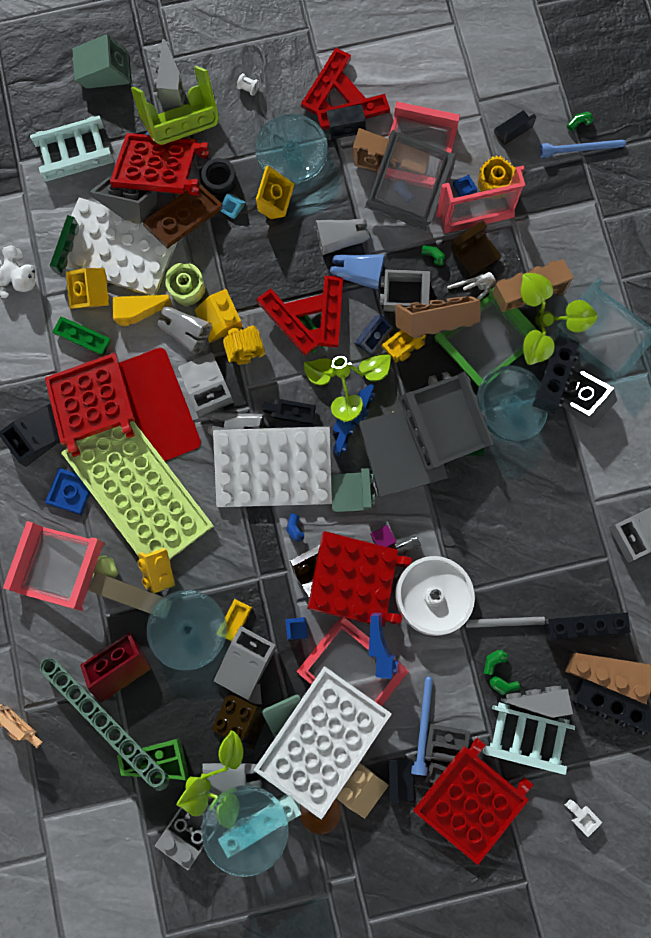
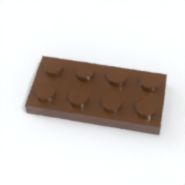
(182, 216)

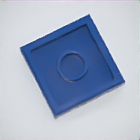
(68, 492)

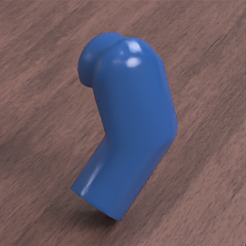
(293, 530)

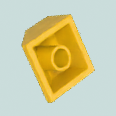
(274, 194)
(87, 288)
(221, 313)

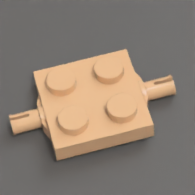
(17, 727)

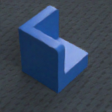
(296, 628)

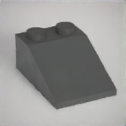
(127, 203)
(588, 397)

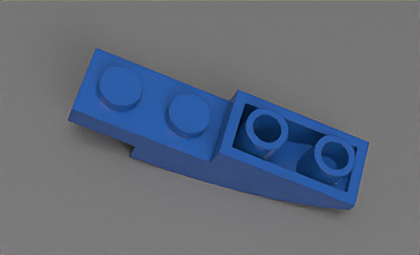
(343, 429)

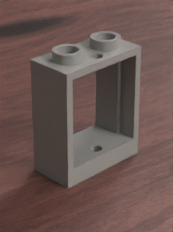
(404, 276)

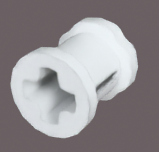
(247, 84)

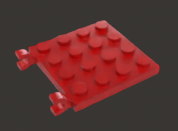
(157, 167)
(89, 401)
(354, 579)
(472, 803)

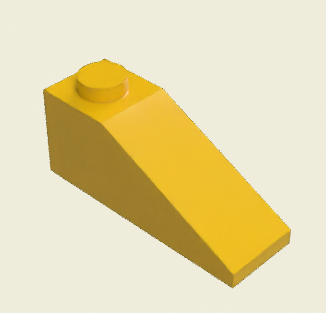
(133, 309)

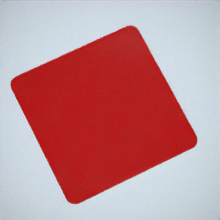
(159, 404)

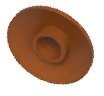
(318, 826)

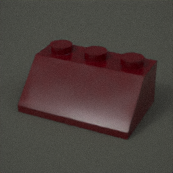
(114, 667)

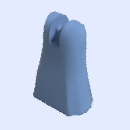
(359, 269)

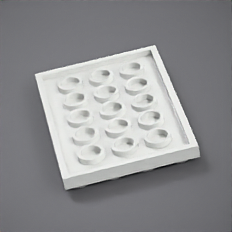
(124, 249)
(272, 466)
(322, 742)

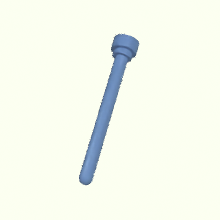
(548, 150)
(419, 766)

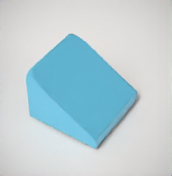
(232, 205)

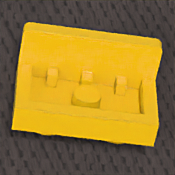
(401, 345)
(156, 570)

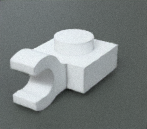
(584, 818)

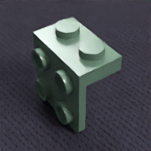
(352, 491)
(279, 713)

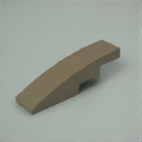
(124, 593)

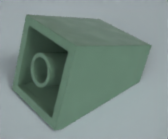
(101, 63)

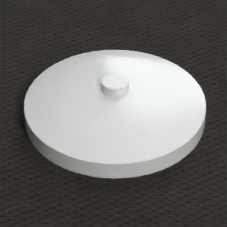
(435, 596)

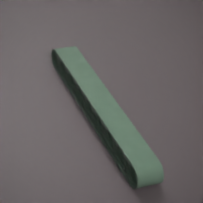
(109, 729)

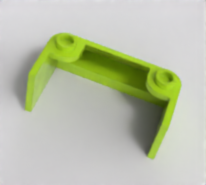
(182, 121)

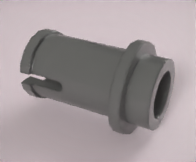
(408, 544)

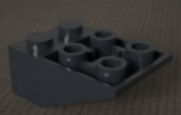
(31, 435)

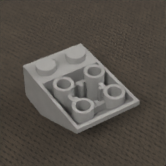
(169, 82)
(205, 384)
(634, 535)
(244, 662)
(550, 703)
(183, 838)

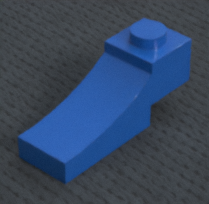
(385, 662)

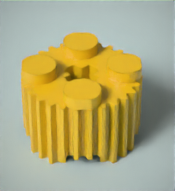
(495, 174)
(243, 345)

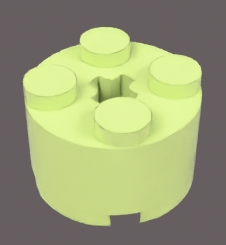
(189, 275)

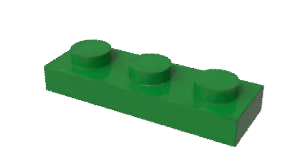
(81, 336)

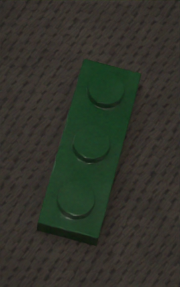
(64, 245)

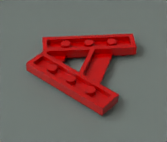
(333, 77)
(287, 314)

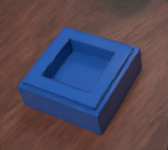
(464, 186)

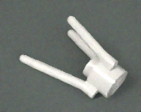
(482, 281)

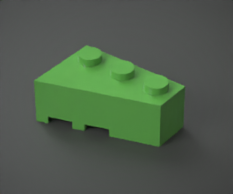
(167, 755)

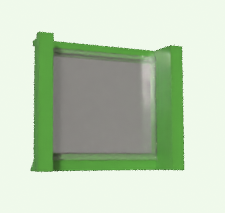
(487, 344)

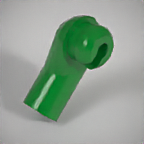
(585, 117)
(435, 252)
(494, 659)
(503, 687)

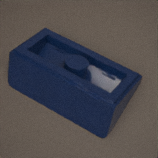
(374, 334)

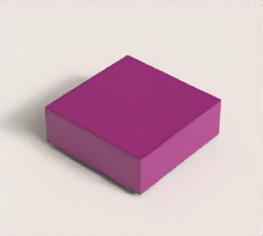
(383, 536)

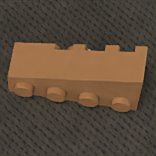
(369, 149)
(508, 291)
(437, 316)
(620, 676)

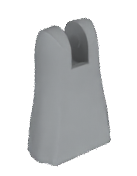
(340, 234)
(186, 329)
(236, 421)
(229, 778)

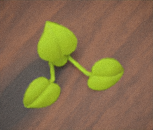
(579, 317)
(322, 370)
(194, 798)

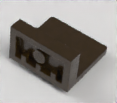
(475, 249)
(304, 568)
(241, 718)

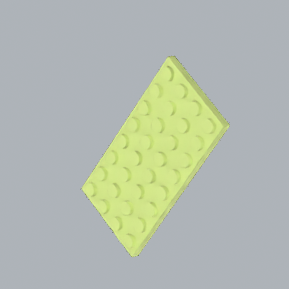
(139, 491)

